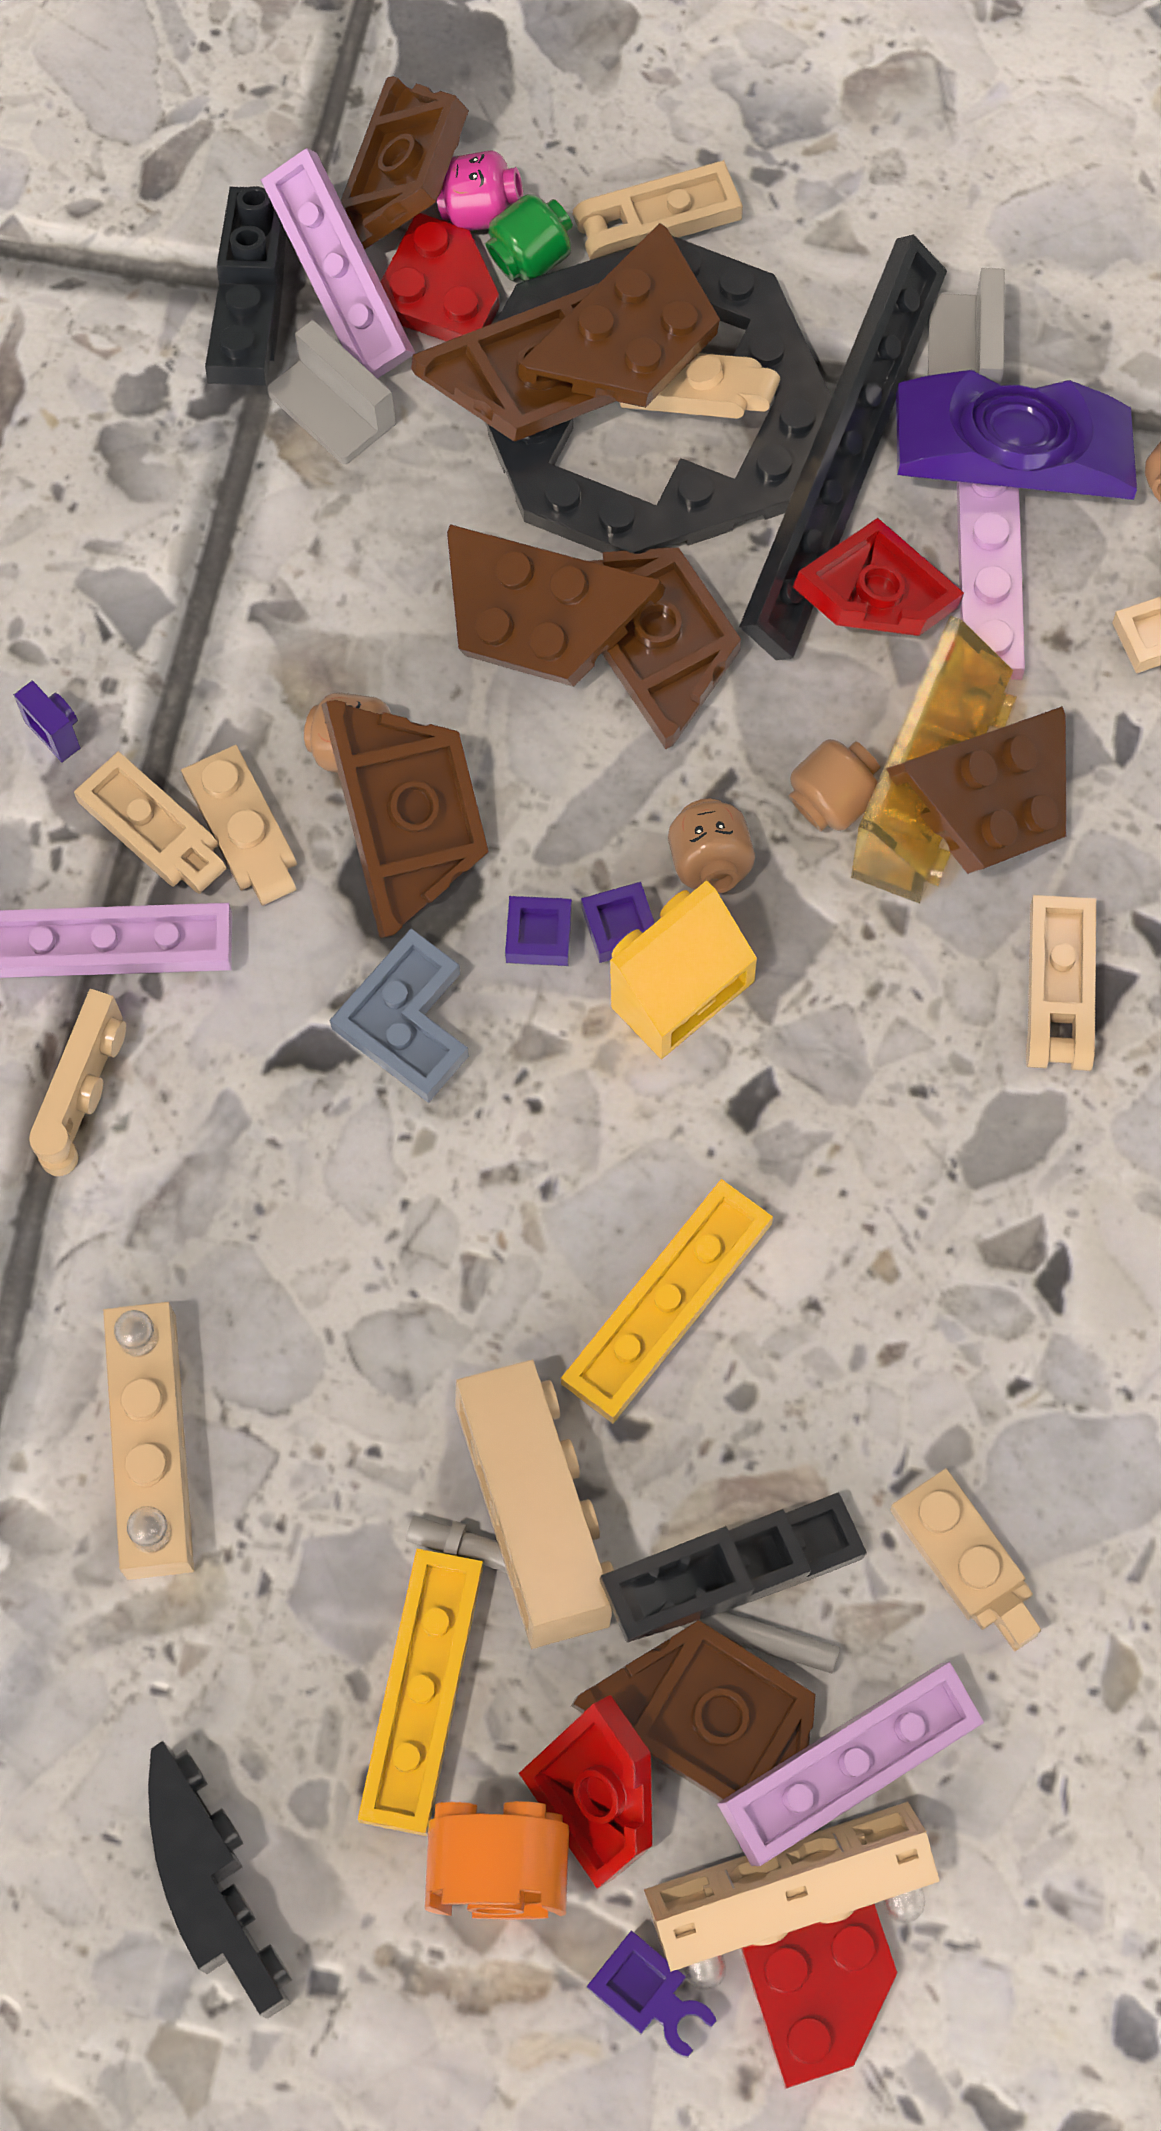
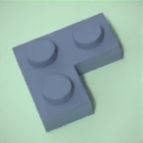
(389, 1018)

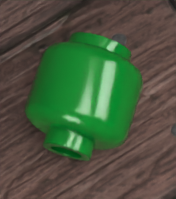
(529, 237)

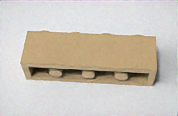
(534, 1503)

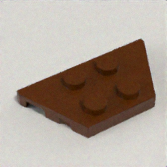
(402, 158)
(630, 328)
(484, 368)
(539, 606)
(673, 647)
(995, 790)
(406, 807)
(710, 1709)

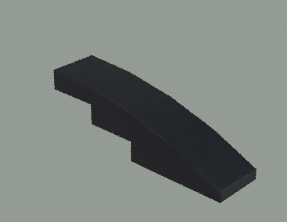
(732, 1567)

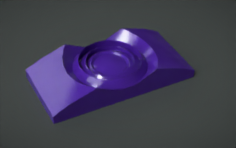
(1015, 435)

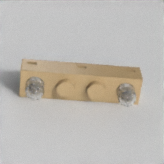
(148, 1441)
(811, 1882)

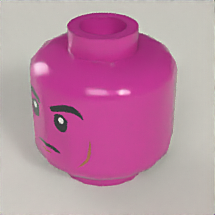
(478, 189)

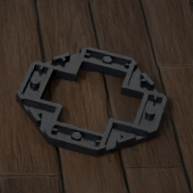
(696, 499)

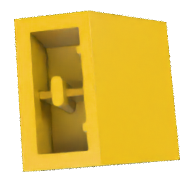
(680, 969)

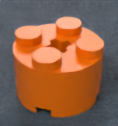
(497, 1862)

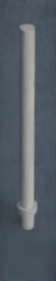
(740, 1630)

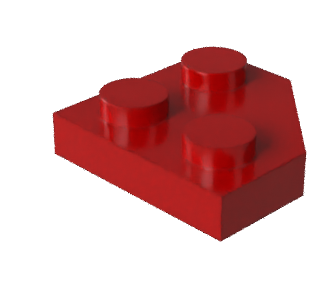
(440, 281)
(878, 584)
(602, 1788)
(821, 1992)

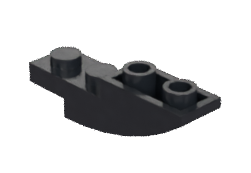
(248, 290)
(192, 1859)

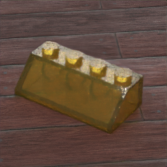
(956, 701)

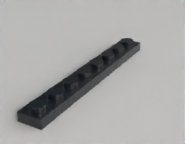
(844, 444)

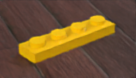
(666, 1301)
(421, 1692)

